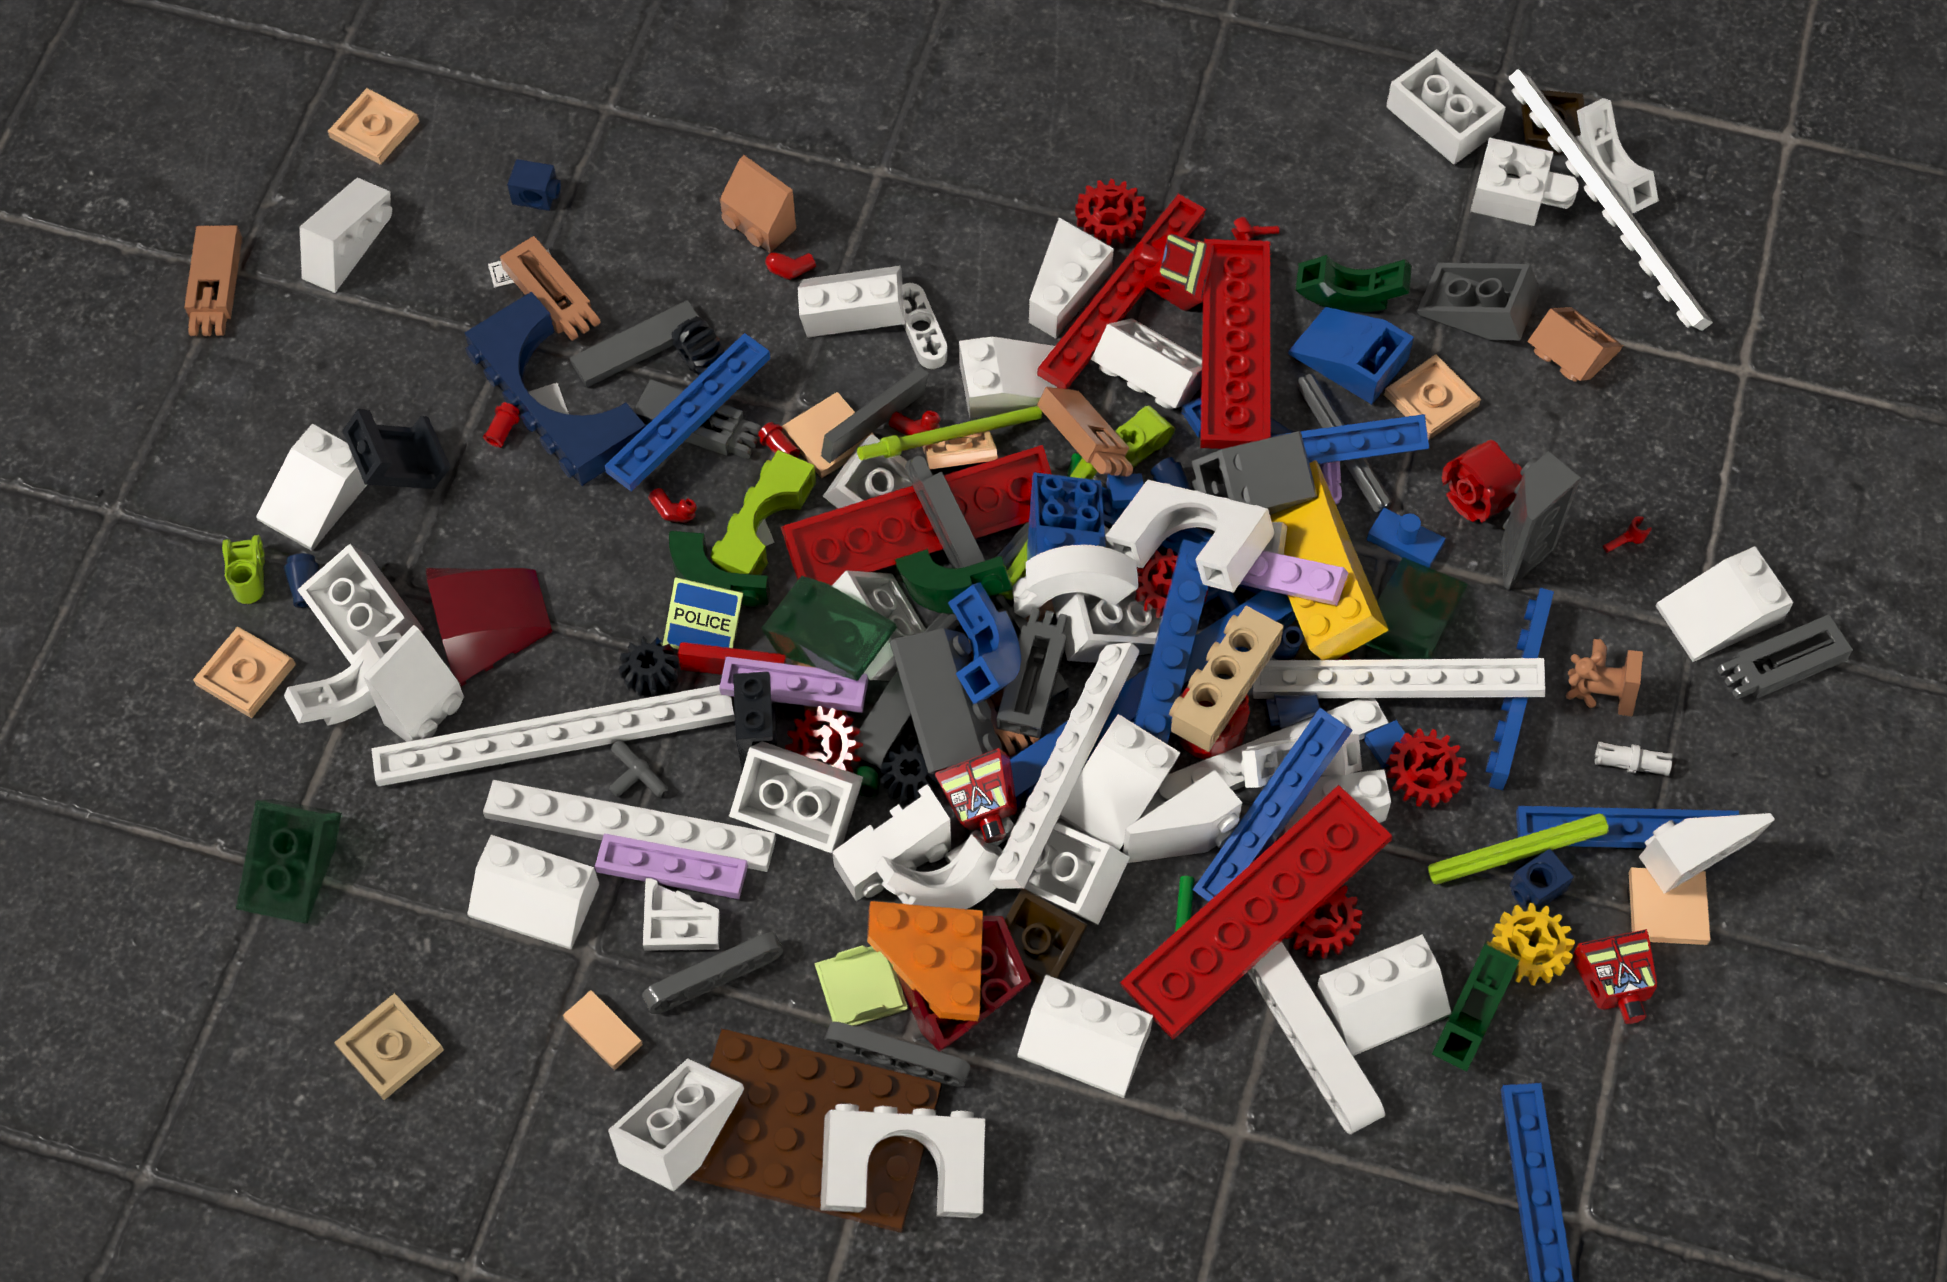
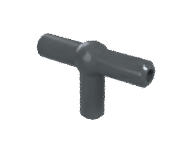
(637, 770)

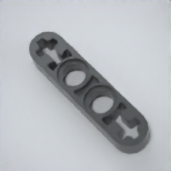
(712, 973)
(897, 1054)

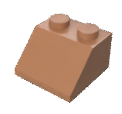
(758, 205)
(1573, 343)

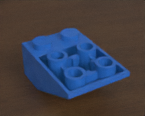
(1354, 351)
(1064, 513)

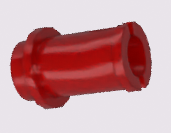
(505, 418)
(773, 437)

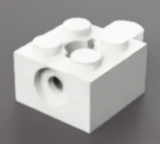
(1520, 197)

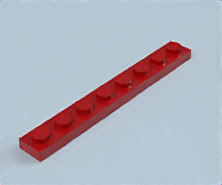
(1114, 299)

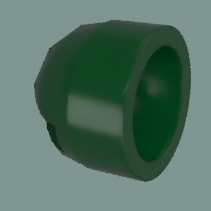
(870, 781)

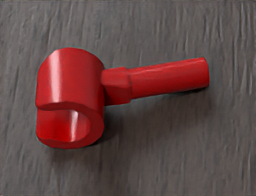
(1245, 232)
(1632, 534)

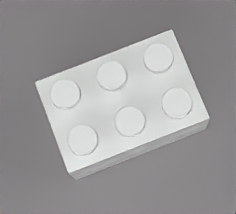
(1445, 106)
(796, 796)

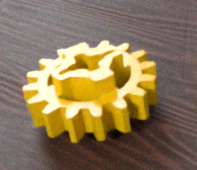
(1548, 950)

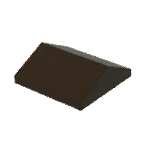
(1565, 105)
(1043, 935)

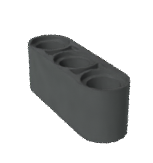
(885, 725)

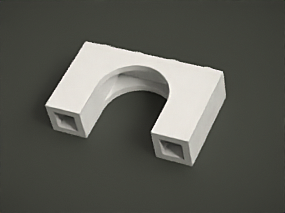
(1165, 509)
(953, 1142)

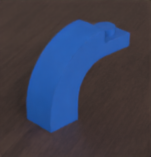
(993, 644)

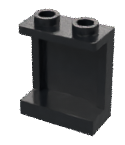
(396, 453)
(753, 712)

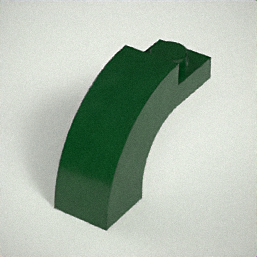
(1352, 289)
(690, 563)
(936, 585)
(1476, 1006)

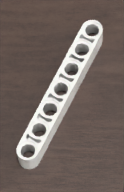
(1316, 1040)

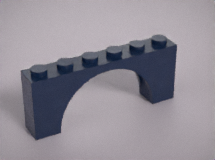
(579, 441)

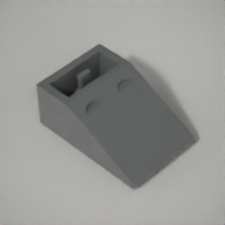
(1259, 473)

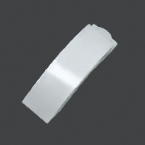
(1600, 141)
(1075, 569)
(343, 694)
(1263, 759)
(954, 886)

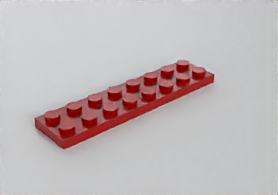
(1236, 345)
(895, 524)
(1255, 911)

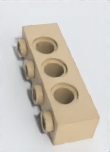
(1205, 724)

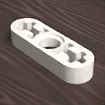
(920, 338)

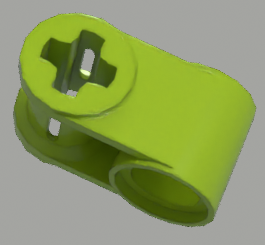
(1145, 434)
(245, 562)

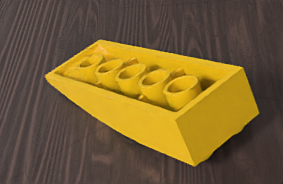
(1320, 536)

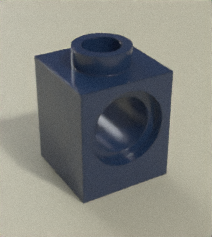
(533, 185)
(1547, 869)

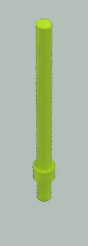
(894, 445)

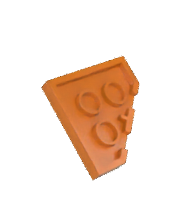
(932, 952)

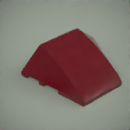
(486, 615)
(1001, 979)

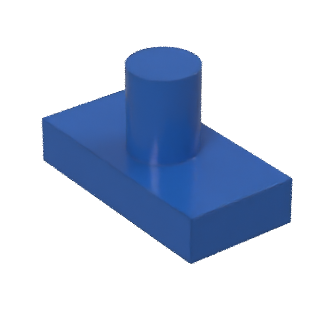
(1406, 537)

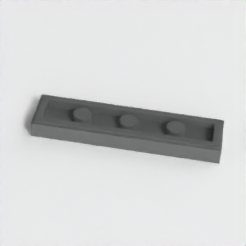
(630, 345)
(874, 414)

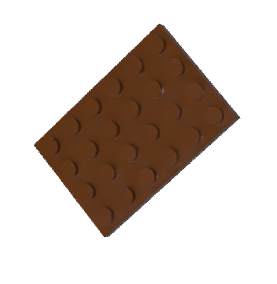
(777, 1126)

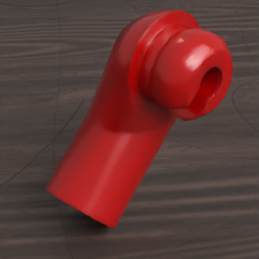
(788, 267)
(906, 426)
(669, 511)

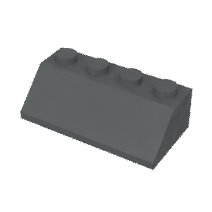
(1536, 516)
(942, 712)

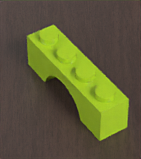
(782, 485)

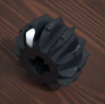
(697, 344)
(641, 677)
(906, 763)

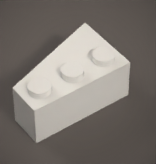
(342, 232)
(1068, 277)
(1365, 787)
(909, 838)

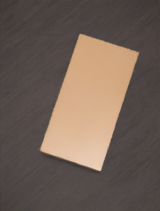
(602, 1030)

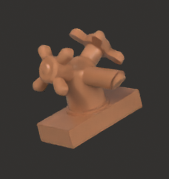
(1593, 676)

